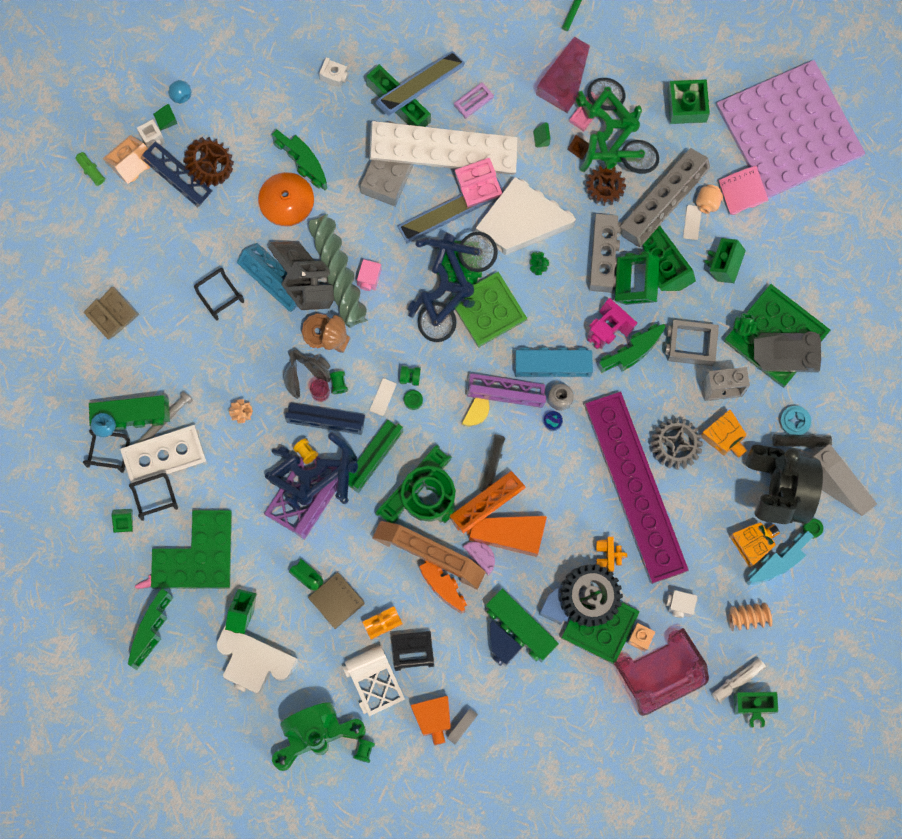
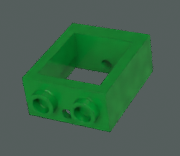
(623, 278)

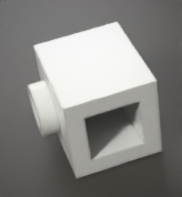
(150, 133)
(681, 604)

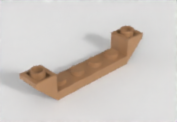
(430, 551)

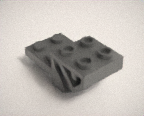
(303, 276)

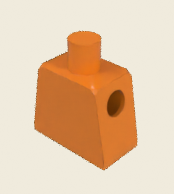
(433, 718)

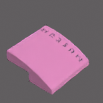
(478, 182)
(743, 190)

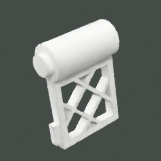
(363, 667)

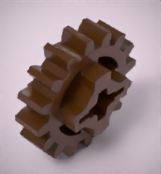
(605, 193)

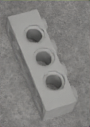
(604, 224)

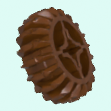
(210, 153)

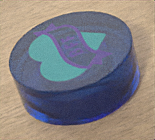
(553, 421)

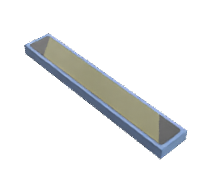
(420, 83)
(438, 217)

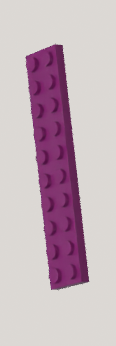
(636, 488)

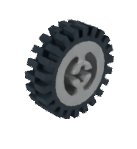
(581, 578)

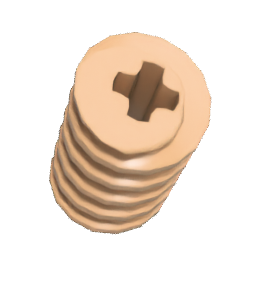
(750, 615)

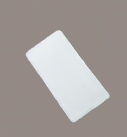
(692, 223)
(383, 397)

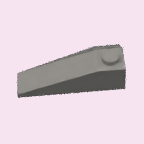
(842, 483)

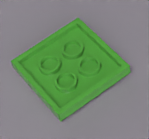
(493, 310)

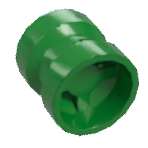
(406, 373)

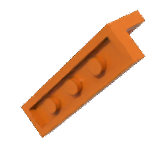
(487, 502)

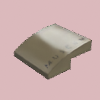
(111, 313)
(336, 600)

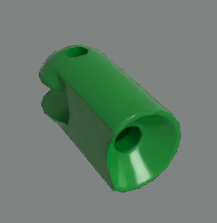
(306, 575)

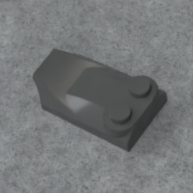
(788, 352)

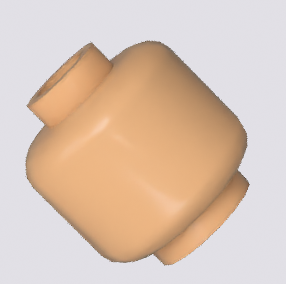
(709, 199)

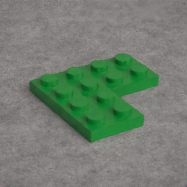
(205, 564)

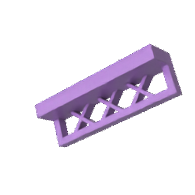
(506, 395)

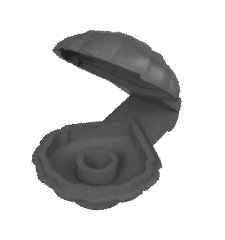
(318, 367)

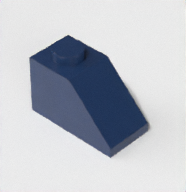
(502, 645)

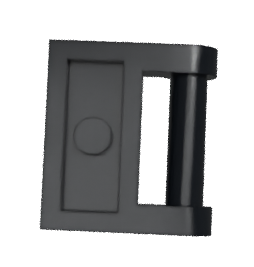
(410, 644)

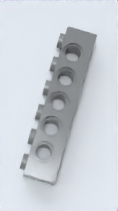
(674, 193)

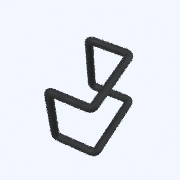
(238, 296)
(87, 463)
(141, 514)

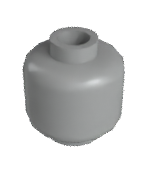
(555, 395)

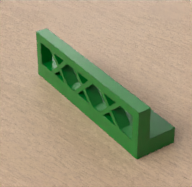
(375, 455)

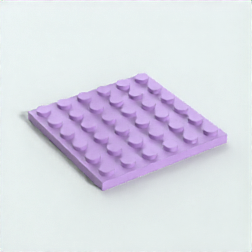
(790, 128)

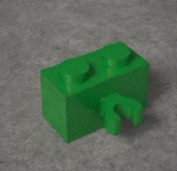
(726, 260)
(756, 704)

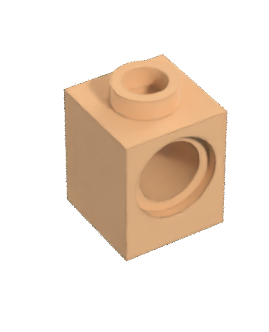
(641, 637)

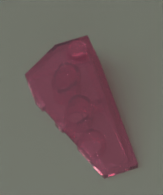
(564, 77)

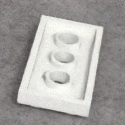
(169, 442)

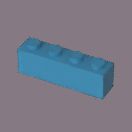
(553, 362)

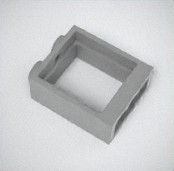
(707, 360)
(732, 381)

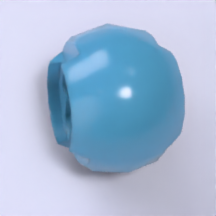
(179, 91)
(103, 425)

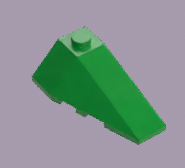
(673, 268)

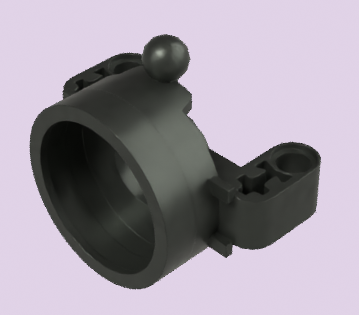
(793, 485)

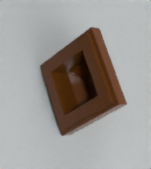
(579, 147)

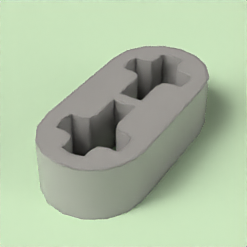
(462, 726)

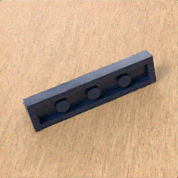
(173, 178)
(325, 418)

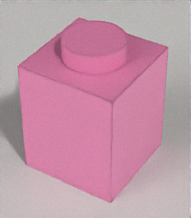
(369, 275)

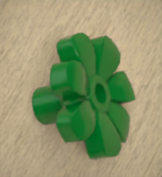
(539, 263)

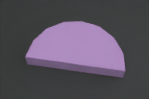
(482, 555)

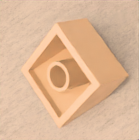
(126, 159)

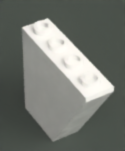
(523, 218)

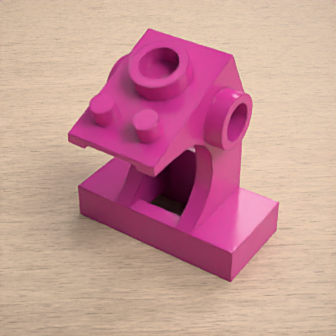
(602, 333)

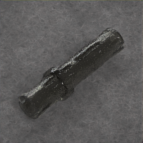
(801, 440)
(494, 455)

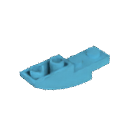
(775, 565)

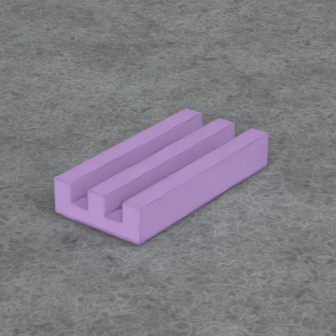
(466, 114)

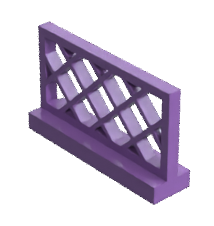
(313, 511)

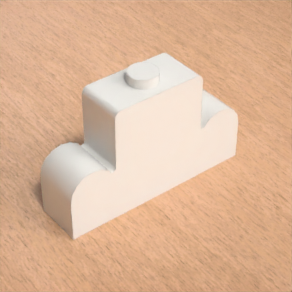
(253, 661)

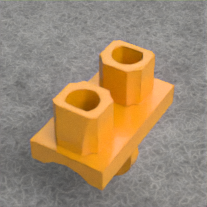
(608, 547)
(382, 623)

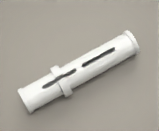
(740, 679)

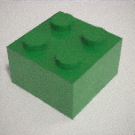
(688, 101)

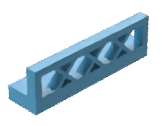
(266, 276)

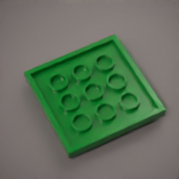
(775, 314)

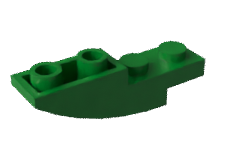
(306, 162)
(640, 346)

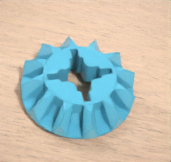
(801, 414)

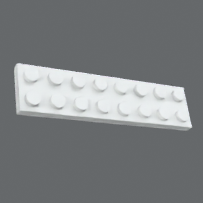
(441, 147)

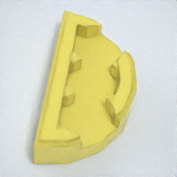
(477, 413)

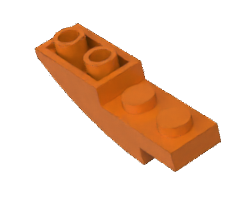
(443, 586)

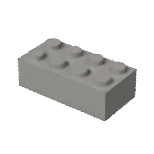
(385, 180)

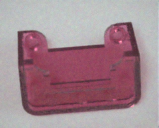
(663, 673)

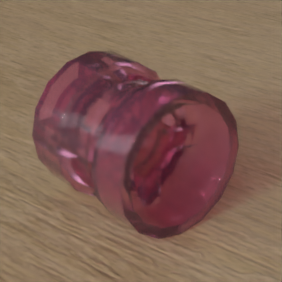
(320, 394)

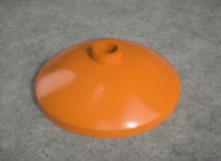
(289, 209)

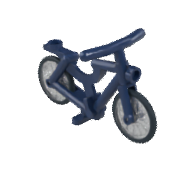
(476, 254)

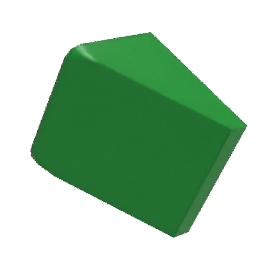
(165, 117)
(542, 135)
(122, 520)

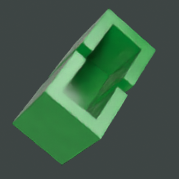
(240, 611)

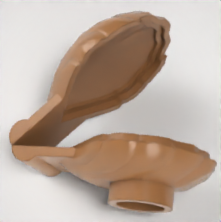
(331, 334)

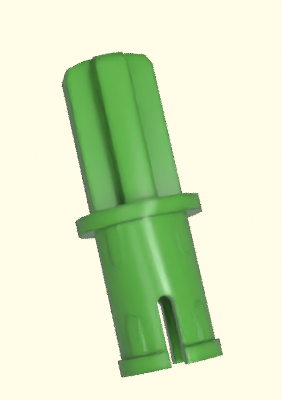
(90, 168)

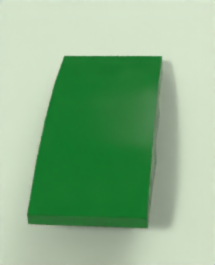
(146, 635)

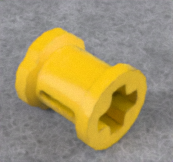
(305, 451)

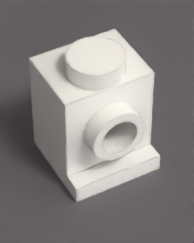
(335, 79)

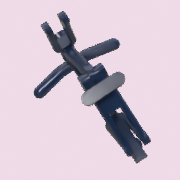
(305, 493)

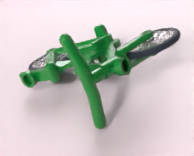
(635, 155)

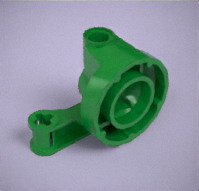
(406, 496)
(309, 726)

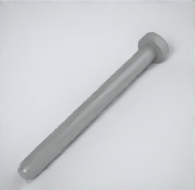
(173, 410)

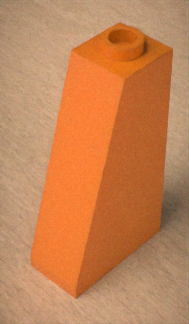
(510, 533)

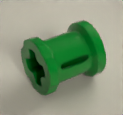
(338, 382)
(364, 750)

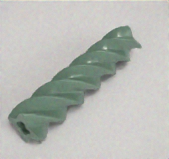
(345, 293)

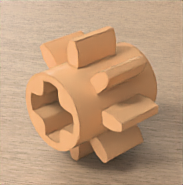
(240, 411)

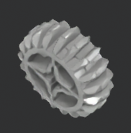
(669, 441)

